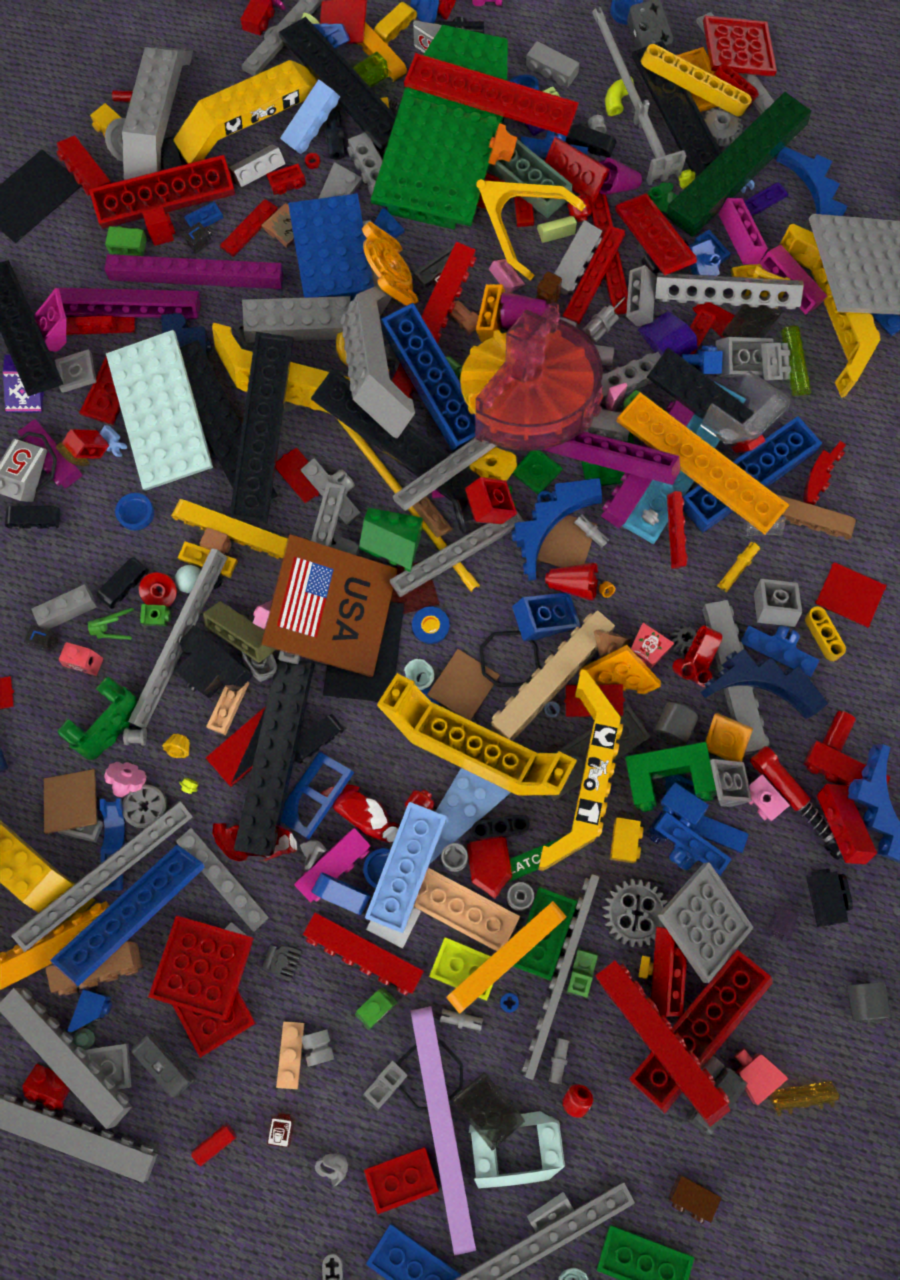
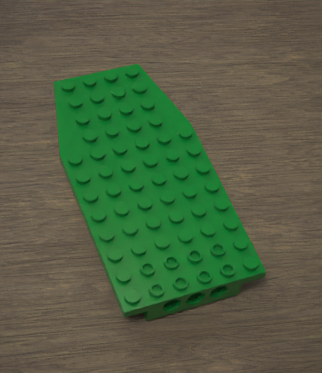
(440, 144)

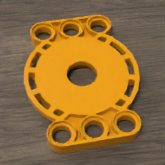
(384, 258)

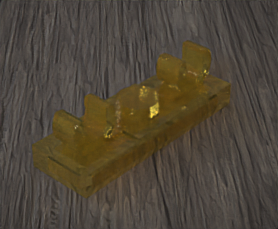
(804, 1096)

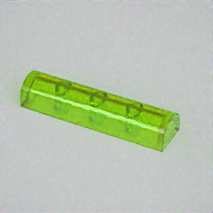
(799, 375)

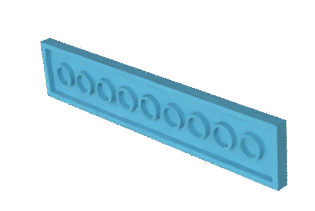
(656, 494)

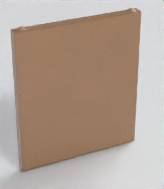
(565, 544)
(462, 685)
(70, 801)

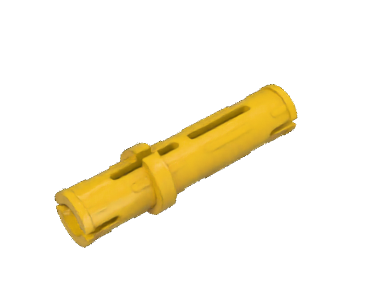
(743, 560)

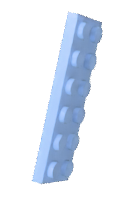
(406, 867)

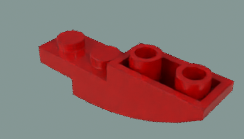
(819, 474)

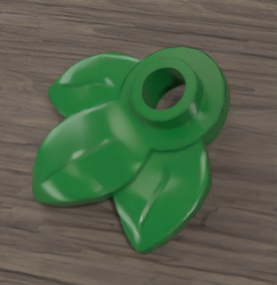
(665, 195)

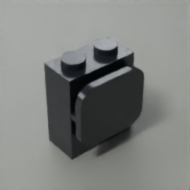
(829, 897)

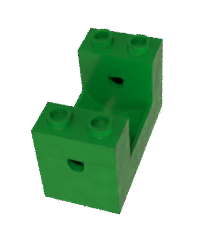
(669, 762)

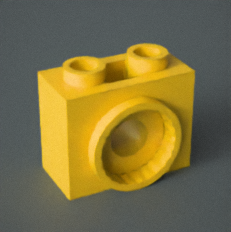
(495, 464)

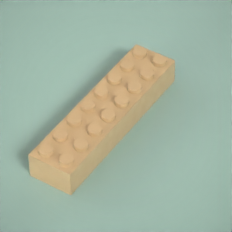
(551, 678)

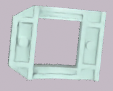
(550, 1149)

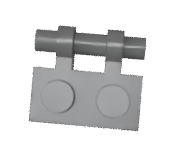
(776, 361)

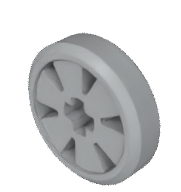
(132, 806)

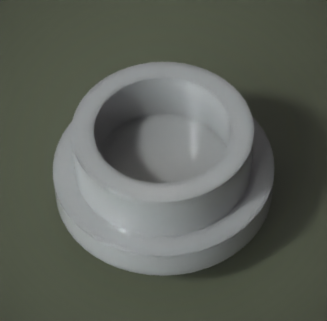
(650, 516)

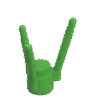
(99, 626)

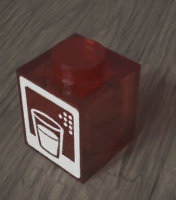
(281, 1130)

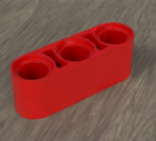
(730, 76)

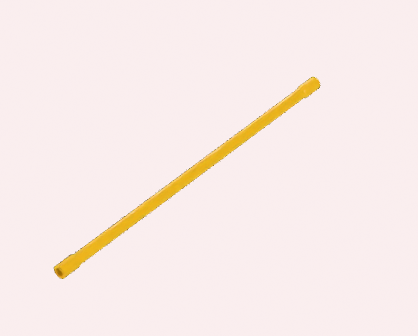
(465, 576)

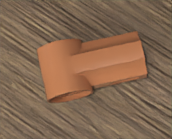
(465, 318)

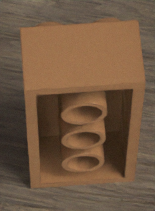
(122, 962)

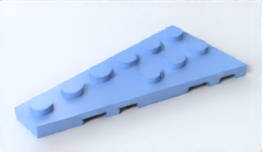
(465, 804)

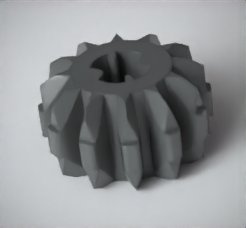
(678, 637)

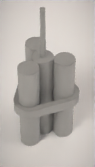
(601, 322)

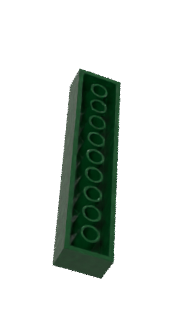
(738, 164)

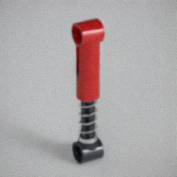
(768, 764)

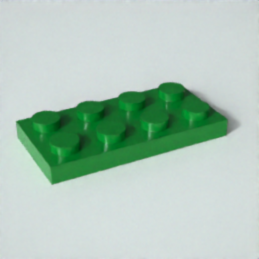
(544, 956)
(639, 1258)

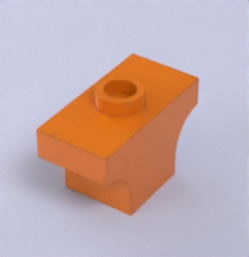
(502, 145)

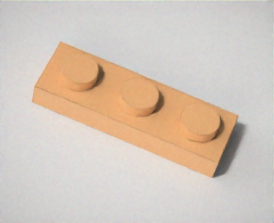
(226, 709)
(290, 1055)

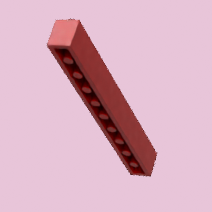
(441, 302)

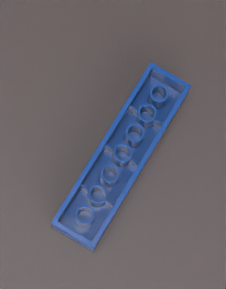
(430, 374)
(765, 463)

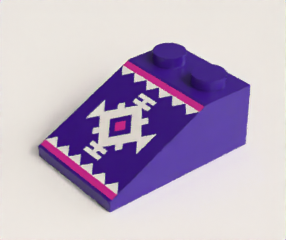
(14, 393)

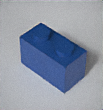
(684, 805)

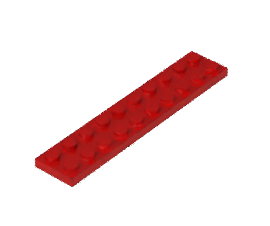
(491, 94)

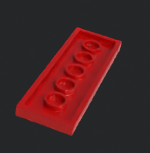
(655, 234)

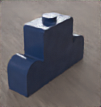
(185, 334)

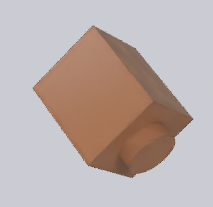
(215, 540)

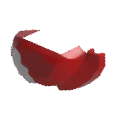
(364, 813)
(226, 840)

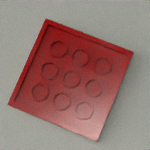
(739, 44)
(201, 968)

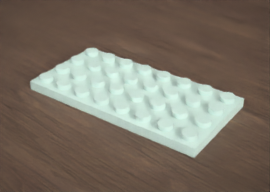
(159, 410)

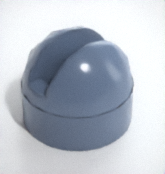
(548, 711)

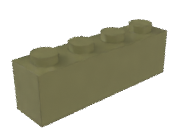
(237, 631)

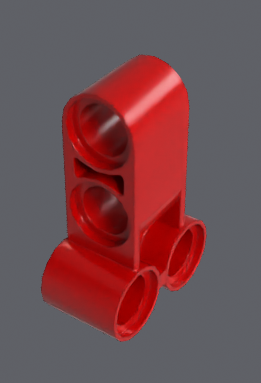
(699, 656)

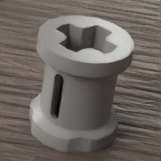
(135, 736)

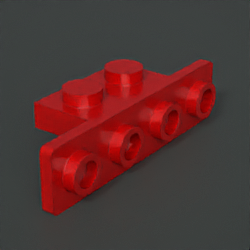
(99, 325)

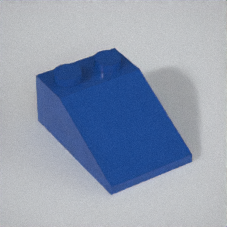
(545, 615)

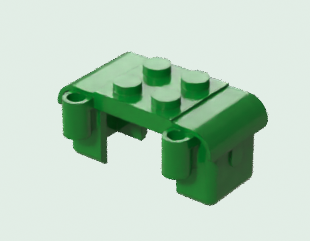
(108, 725)

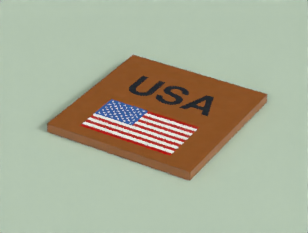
(329, 606)

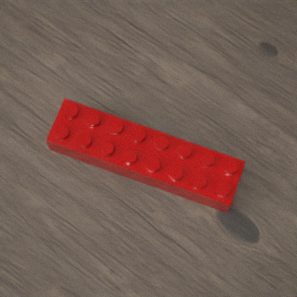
(168, 188)
(706, 1024)
(666, 1046)

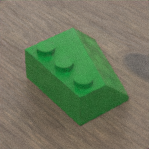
(391, 536)

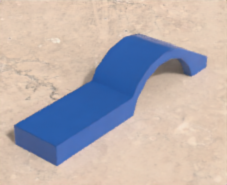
(113, 835)

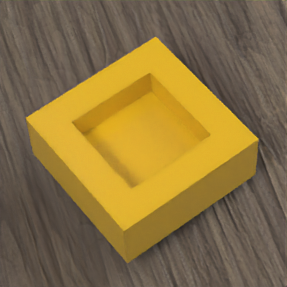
(646, 967)

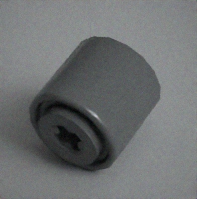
(676, 723)
(869, 1002)

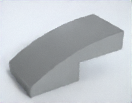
(385, 1085)

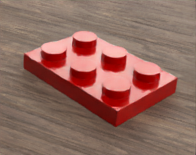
(401, 1180)

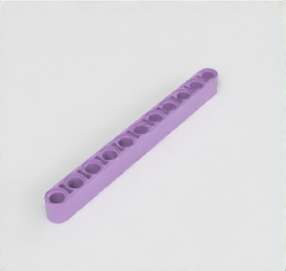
(443, 1131)

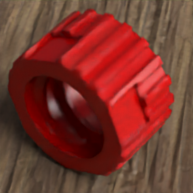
(312, 156)

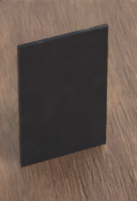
(33, 194)
(352, 685)

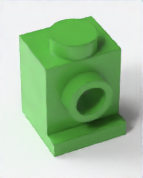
(147, 612)

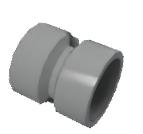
(454, 857)
(520, 896)
(317, 1048)

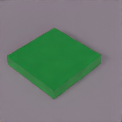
(537, 471)

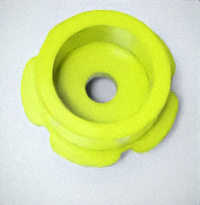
(189, 785)

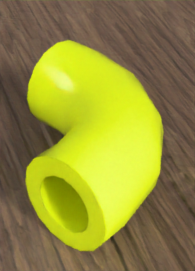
(614, 97)

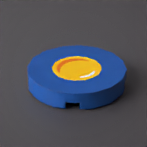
(430, 625)

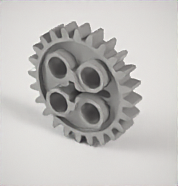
(617, 910)

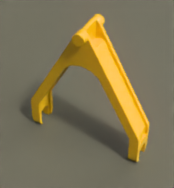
(498, 193)

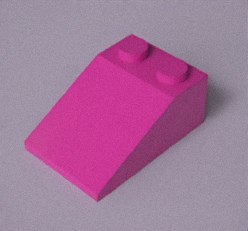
(52, 321)

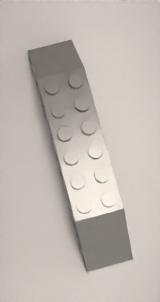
(151, 109)
(368, 363)

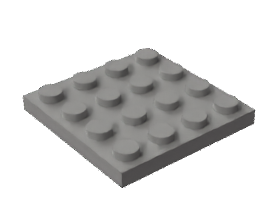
(705, 922)

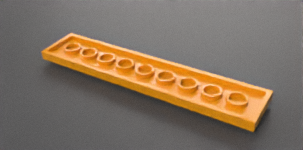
(703, 463)

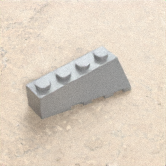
(576, 256)

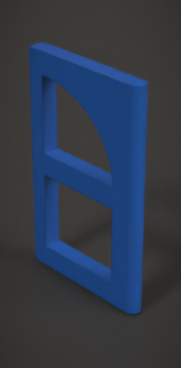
(290, 812)

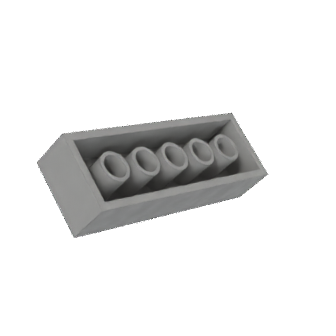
(295, 317)

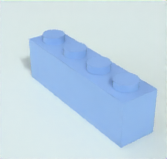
(310, 117)

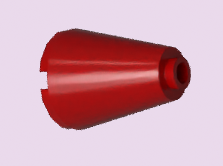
(574, 580)

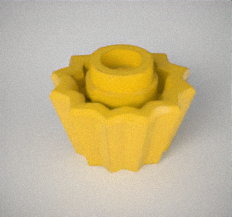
(177, 746)

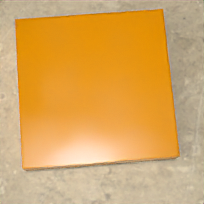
(728, 738)

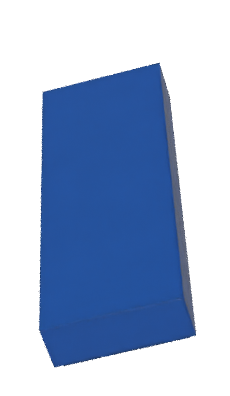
(721, 834)

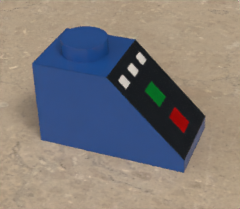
(90, 1009)

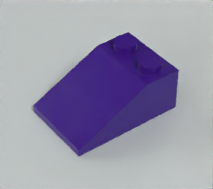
(671, 333)

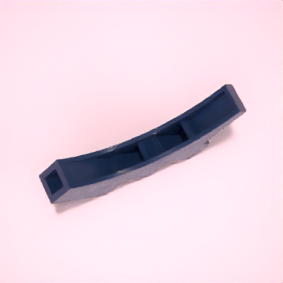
(766, 675)

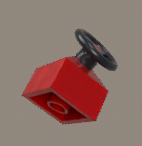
(488, 503)

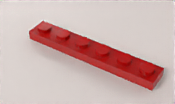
(594, 274)

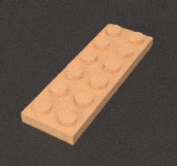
(465, 910)

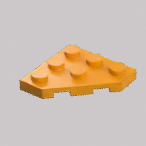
(623, 668)

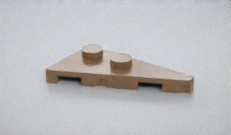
(609, 642)

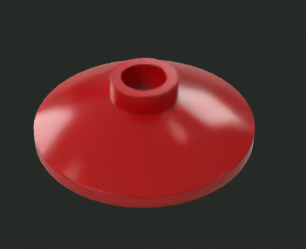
(150, 594)

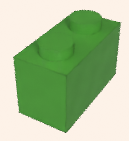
(126, 241)

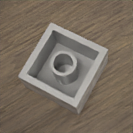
(777, 602)

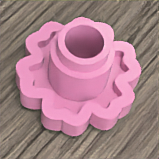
(124, 778)

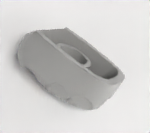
(262, 670)

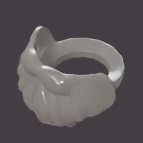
(312, 851)
(336, 1162)

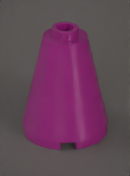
(619, 178)
(515, 305)

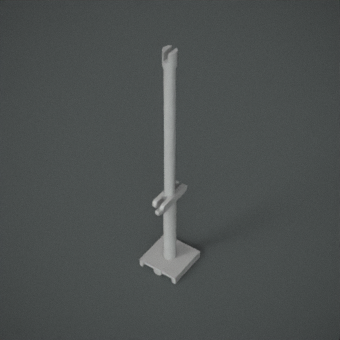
(663, 164)

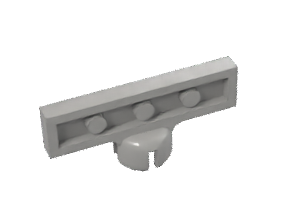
(319, 479)

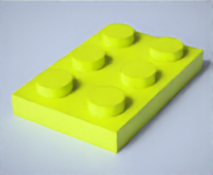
(457, 963)

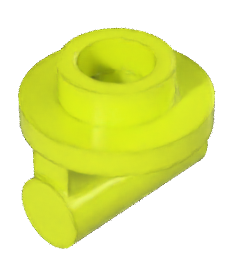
(686, 178)

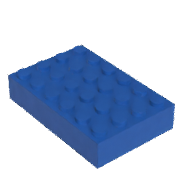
(330, 246)

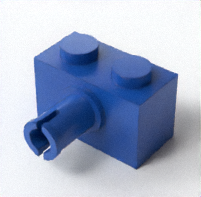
(706, 258)
(707, 360)

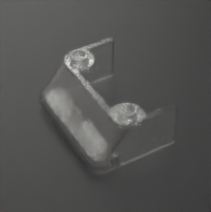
(765, 402)

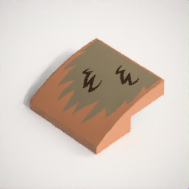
(280, 226)

